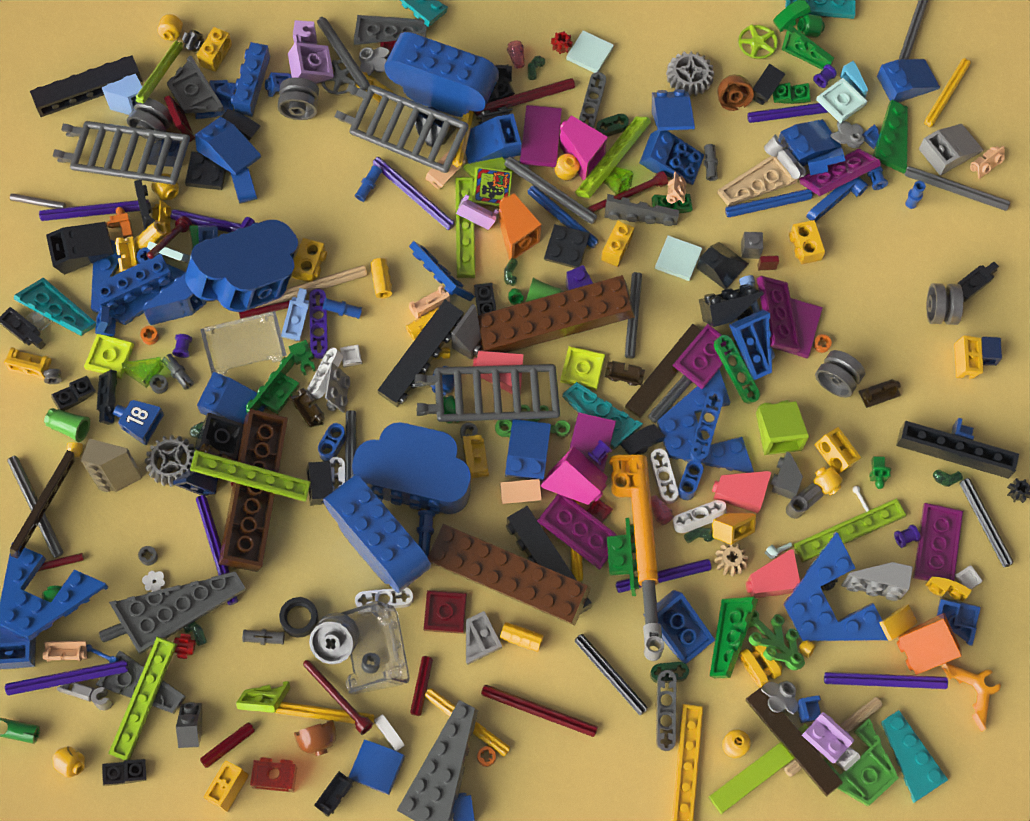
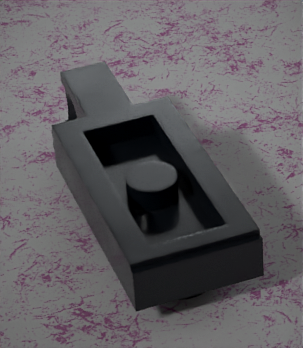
(145, 208)
(977, 280)
(21, 328)
(106, 396)

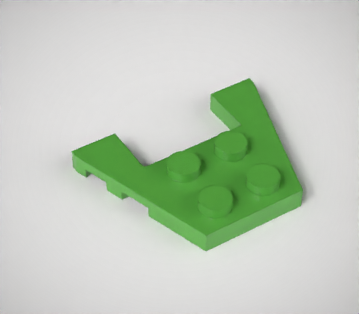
(871, 773)

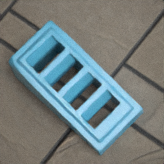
(853, 76)

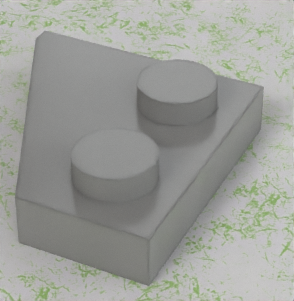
(480, 638)

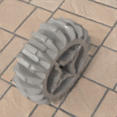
(699, 68)
(160, 450)

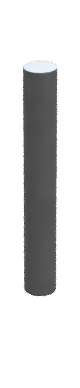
(36, 201)

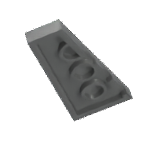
(383, 29)
(641, 212)
(125, 683)

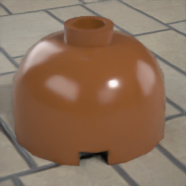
(735, 92)
(316, 738)

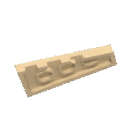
(759, 180)

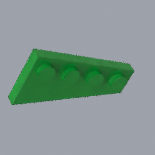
(892, 140)
(731, 631)

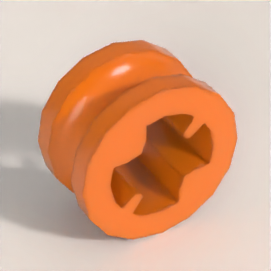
(155, 336)
(825, 338)
(481, 760)

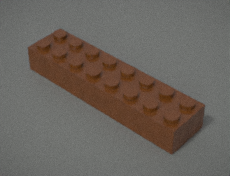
(556, 316)
(250, 507)
(509, 574)

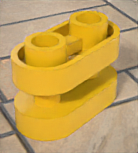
(771, 668)

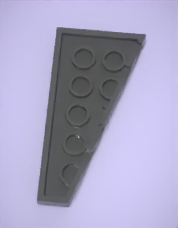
(173, 608)
(440, 777)

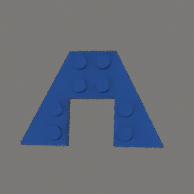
(127, 311)
(681, 424)
(811, 610)
(31, 615)

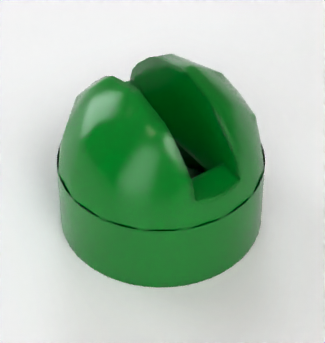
(518, 296)

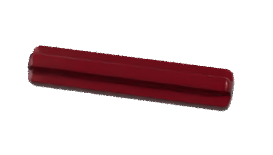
(421, 686)
(227, 745)

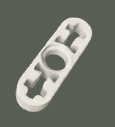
(319, 382)
(665, 462)
(705, 509)
(399, 604)

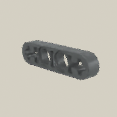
(593, 103)
(666, 710)

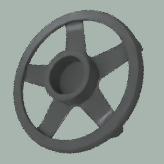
(340, 78)

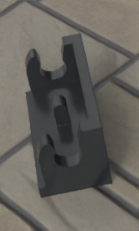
(767, 84)
(321, 481)

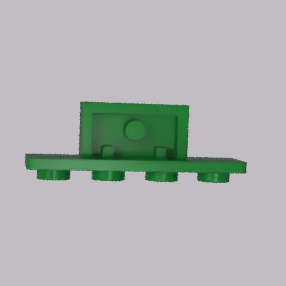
(277, 390)
(621, 556)

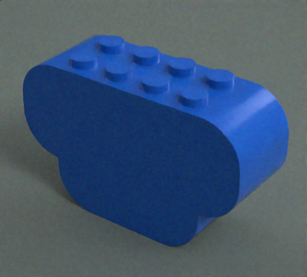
(441, 74)
(243, 266)
(414, 469)
(376, 534)

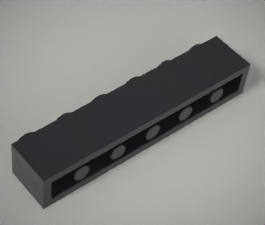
(81, 86)
(420, 353)
(957, 449)
(537, 544)

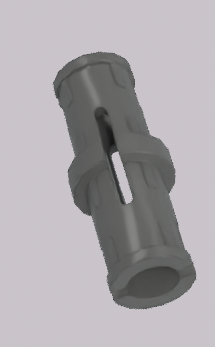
(710, 162)
(177, 371)
(277, 637)

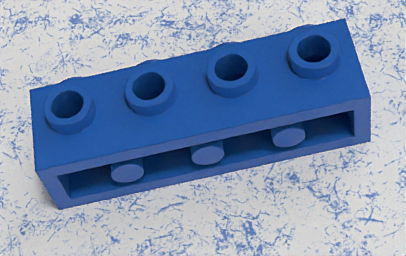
(251, 79)
(133, 282)

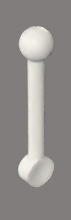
(856, 489)

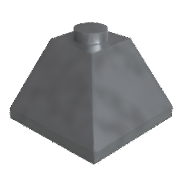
(467, 335)

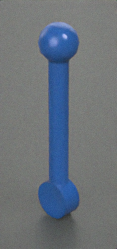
(111, 659)

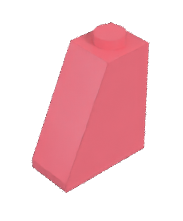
(499, 359)
(742, 489)
(775, 578)

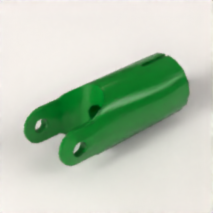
(21, 731)

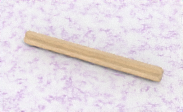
(322, 283)
(849, 724)

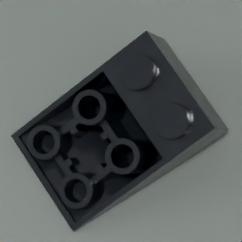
(79, 246)
(728, 305)

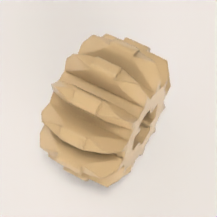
(724, 563)

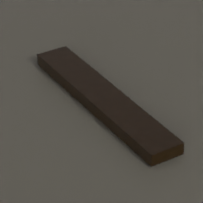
(661, 375)
(42, 504)
(795, 743)

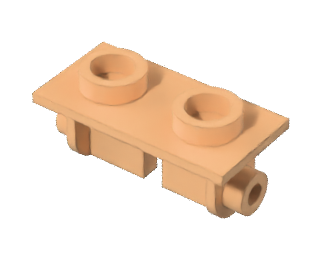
(992, 158)
(676, 189)
(65, 650)

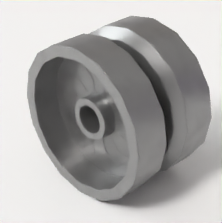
(298, 98)
(150, 116)
(944, 304)
(840, 373)
(334, 638)

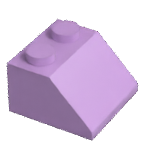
(310, 62)

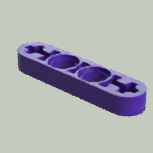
(318, 323)

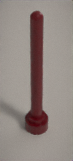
(660, 179)
(181, 225)
(362, 723)

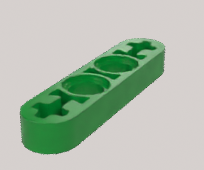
(733, 371)

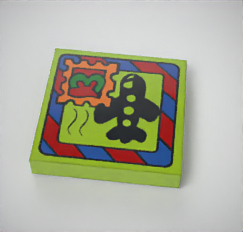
(491, 186)

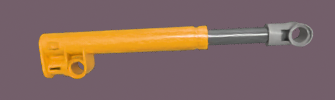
(634, 475)

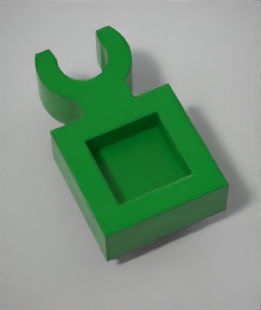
(302, 355)

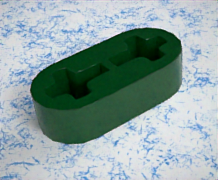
(612, 124)
(672, 667)

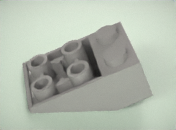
(949, 148)
(884, 580)

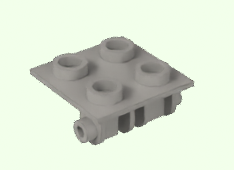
(337, 389)

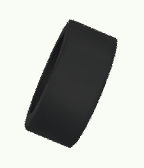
(298, 601)

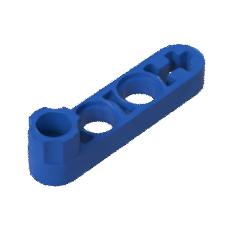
(856, 186)
(703, 425)

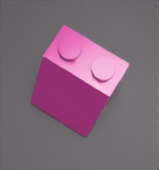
(584, 143)
(576, 478)

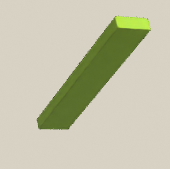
(612, 157)
(464, 231)
(250, 475)
(851, 529)
(142, 699)
(752, 776)

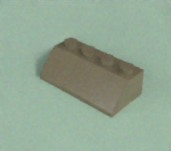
(110, 465)

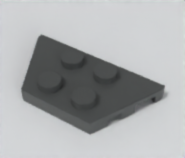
(193, 90)

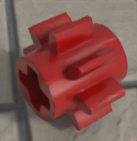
(561, 42)
(185, 646)

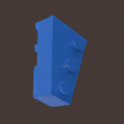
(753, 342)

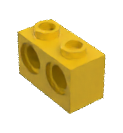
(214, 49)
(811, 241)
(617, 243)
(304, 259)
(837, 450)

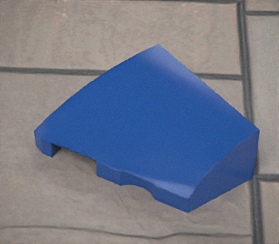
(819, 164)
(961, 617)

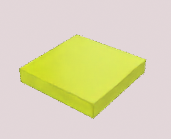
(108, 354)
(582, 367)

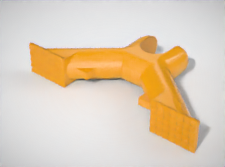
(983, 691)

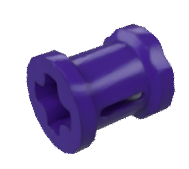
(825, 75)
(182, 345)
(599, 452)
(907, 536)

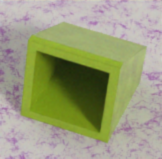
(781, 427)

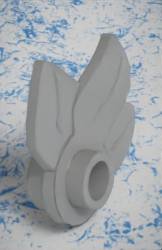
(373, 60)
(849, 134)
(781, 696)

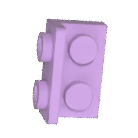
(828, 737)

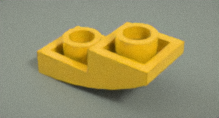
(940, 585)
(898, 622)

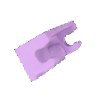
(304, 32)
(476, 213)

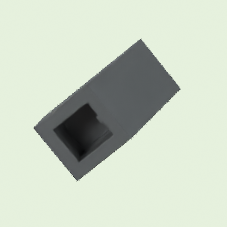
(788, 477)
(189, 725)

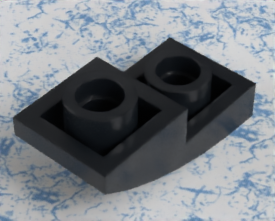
(501, 90)
(242, 123)
(484, 298)
(74, 394)
(642, 439)
(124, 772)

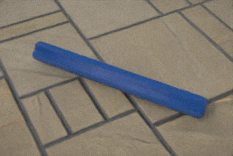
(767, 203)
(559, 213)

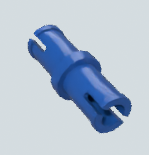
(368, 183)
(915, 194)
(342, 308)

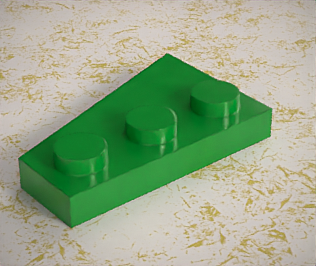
(805, 49)

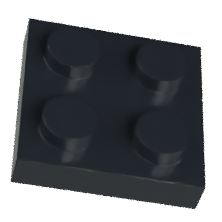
(204, 173)
(566, 246)

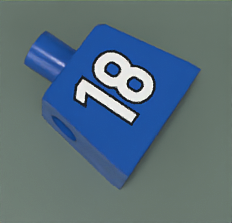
(139, 419)

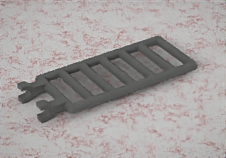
(82, 133)
(399, 148)
(438, 408)

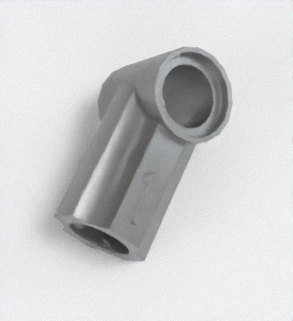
(804, 500)

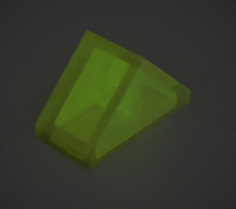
(619, 180)
(143, 369)

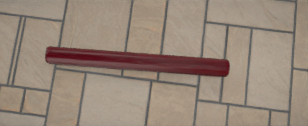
(529, 95)
(539, 710)

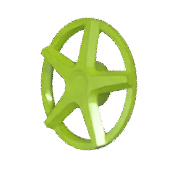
(757, 42)

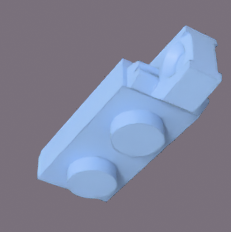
(296, 316)

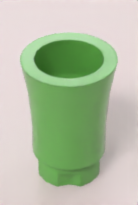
(539, 289)
(68, 424)

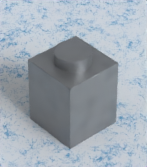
(752, 245)

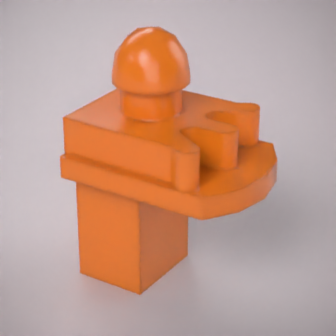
(121, 220)

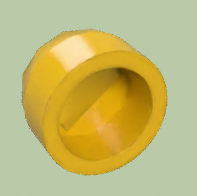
(75, 447)
(807, 648)

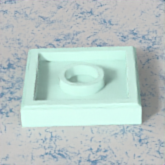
(590, 52)
(841, 100)
(171, 253)
(678, 258)

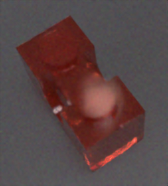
(284, 782)

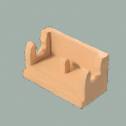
(439, 178)
(429, 302)
(520, 491)

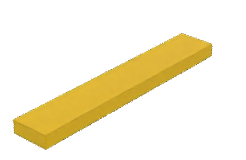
(687, 763)

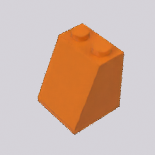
(518, 226)
(929, 644)

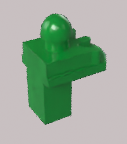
(879, 472)

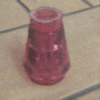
(516, 53)
(661, 511)

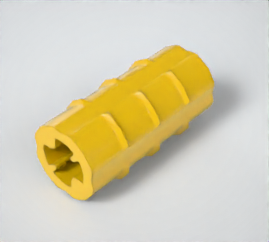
(152, 233)
(381, 278)
(417, 326)
(521, 636)

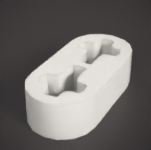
(341, 470)
(389, 733)

